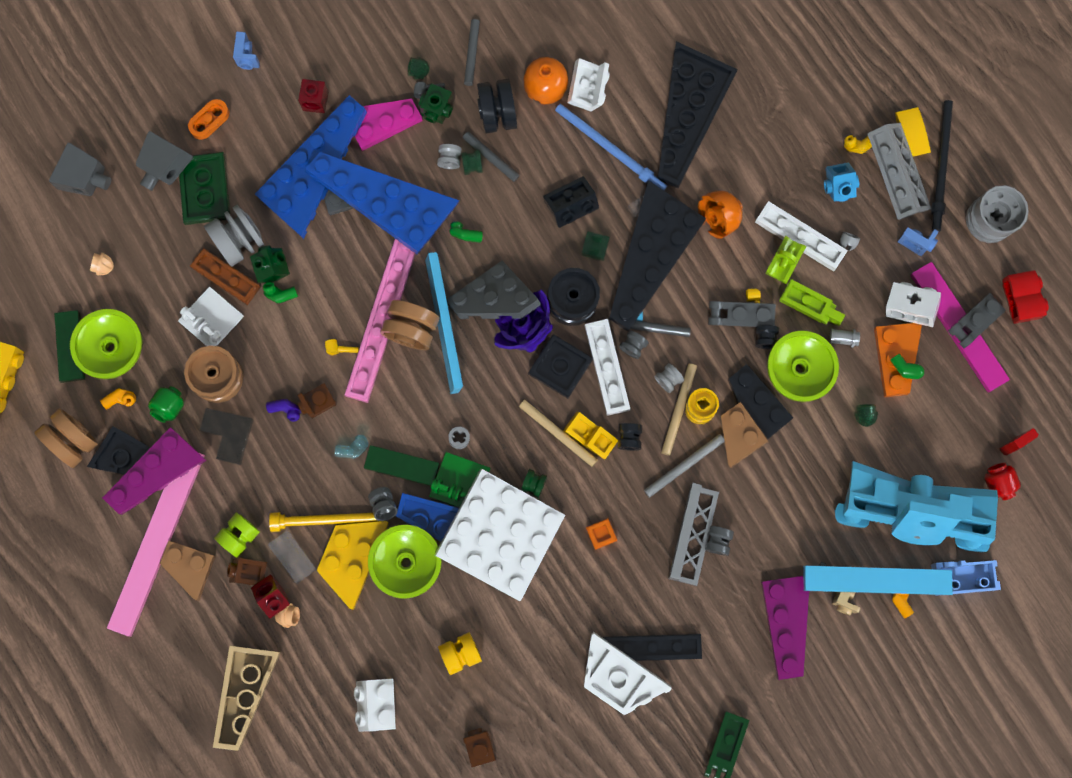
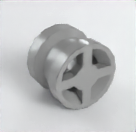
(449, 156)
(669, 378)

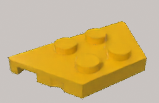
(346, 558)

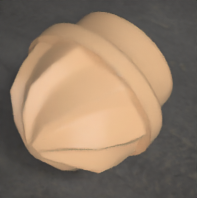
(101, 264)
(288, 616)

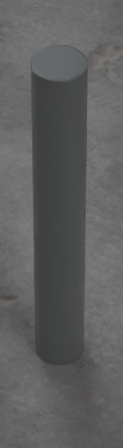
(471, 54)
(490, 156)
(661, 328)

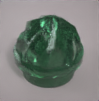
(417, 68)
(866, 414)

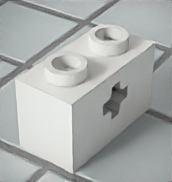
(922, 312)

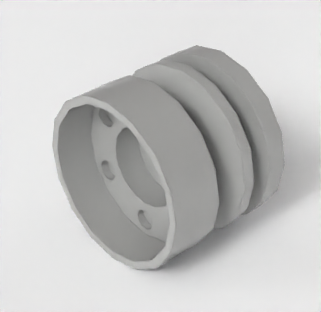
(1005, 206)
(234, 235)

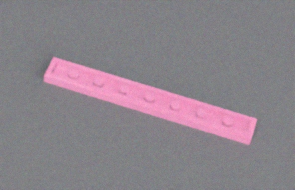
(373, 343)
(150, 553)

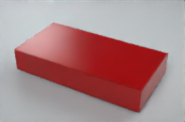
(1019, 442)

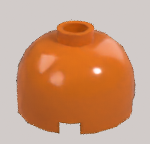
(545, 80)
(721, 212)

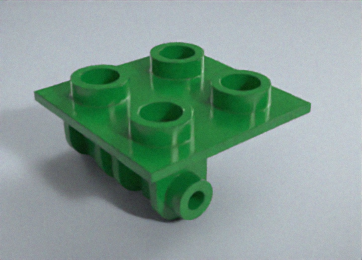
(455, 479)

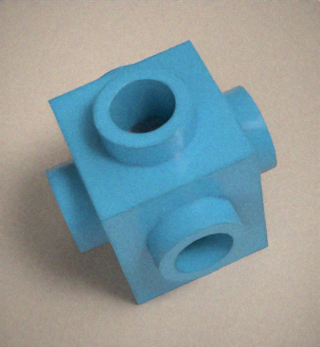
(841, 182)

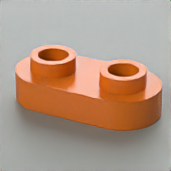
(207, 118)

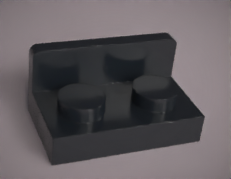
(571, 201)

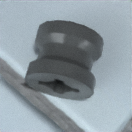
(633, 344)

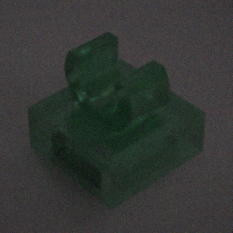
(595, 246)

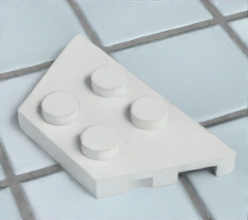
(619, 678)

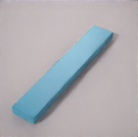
(444, 324)
(877, 580)

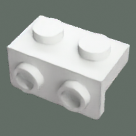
(588, 84)
(375, 705)

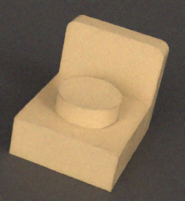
(841, 601)

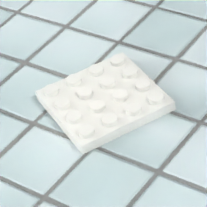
(500, 535)

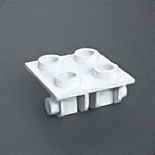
(210, 318)

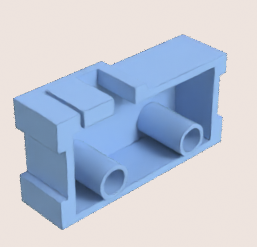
(968, 576)

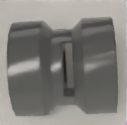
(382, 503)
(719, 540)

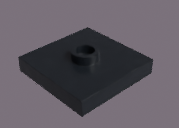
(560, 366)

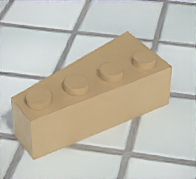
(242, 691)

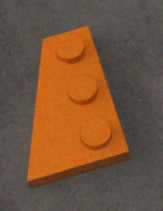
(890, 342)

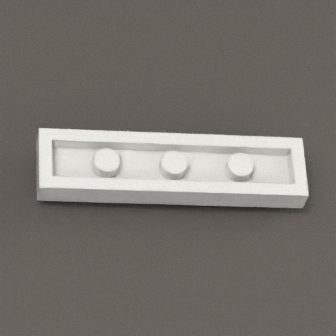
(817, 245)
(607, 367)

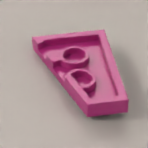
(386, 120)

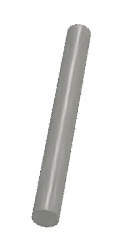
(684, 465)

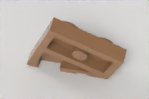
(741, 434)
(187, 567)

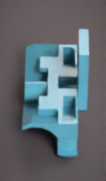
(919, 509)

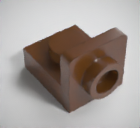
(316, 401)
(246, 571)
(479, 747)

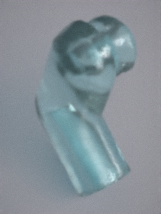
(354, 450)

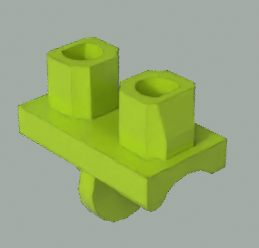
(785, 260)

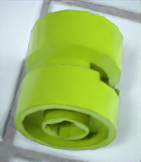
(233, 543)

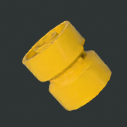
(701, 406)
(459, 653)

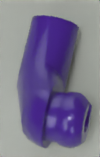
(285, 405)

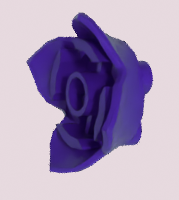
(525, 332)

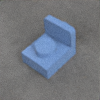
(243, 52)
(917, 242)

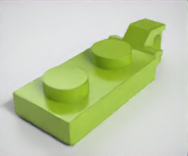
(811, 303)

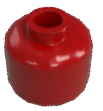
(1003, 479)

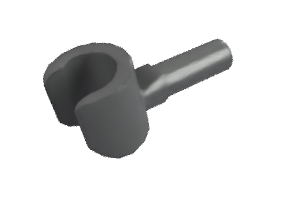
(421, 88)

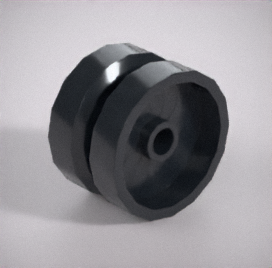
(496, 106)
(584, 291)

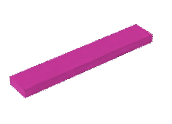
(949, 313)

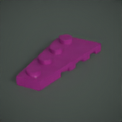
(159, 466)
(787, 622)

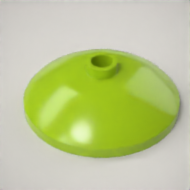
(94, 336)
(818, 364)
(387, 556)

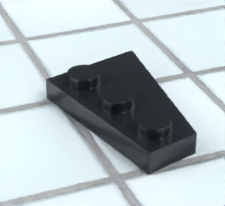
(759, 401)
(117, 452)

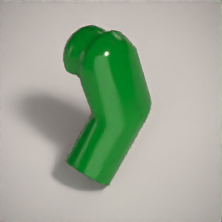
(465, 234)
(278, 295)
(907, 370)

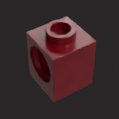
(313, 96)
(270, 596)

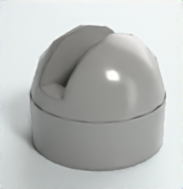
(850, 240)

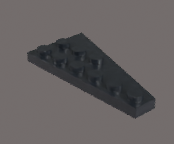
(693, 100)

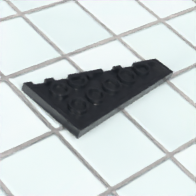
(658, 241)

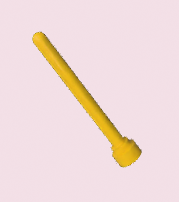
(279, 521)

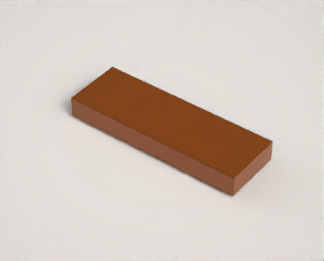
(225, 276)

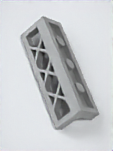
(898, 171)
(685, 531)

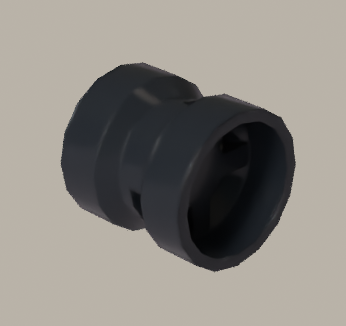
(629, 436)

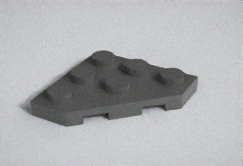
(494, 295)

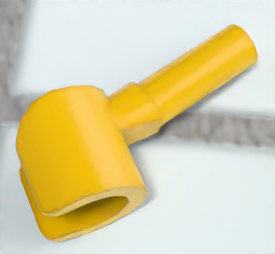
(753, 295)
(332, 348)

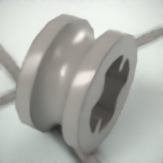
(457, 445)

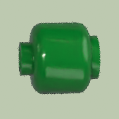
(166, 404)

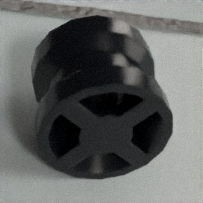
(766, 336)

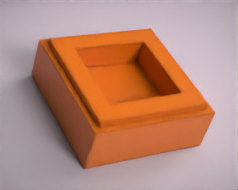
(601, 534)

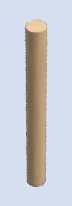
(678, 410)
(558, 433)

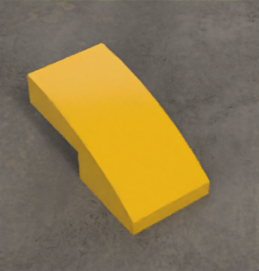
(914, 130)
(590, 435)

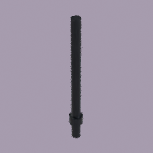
(938, 206)

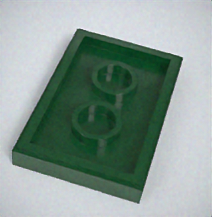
(204, 189)

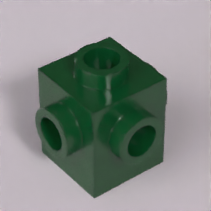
(436, 104)
(269, 264)

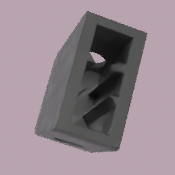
(161, 161)
(79, 172)

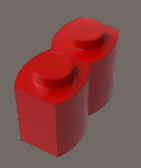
(1025, 296)

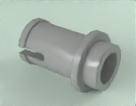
(845, 337)

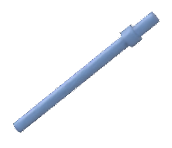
(645, 174)

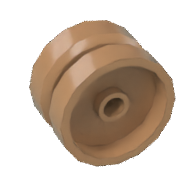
(409, 325)
(200, 371)
(63, 441)

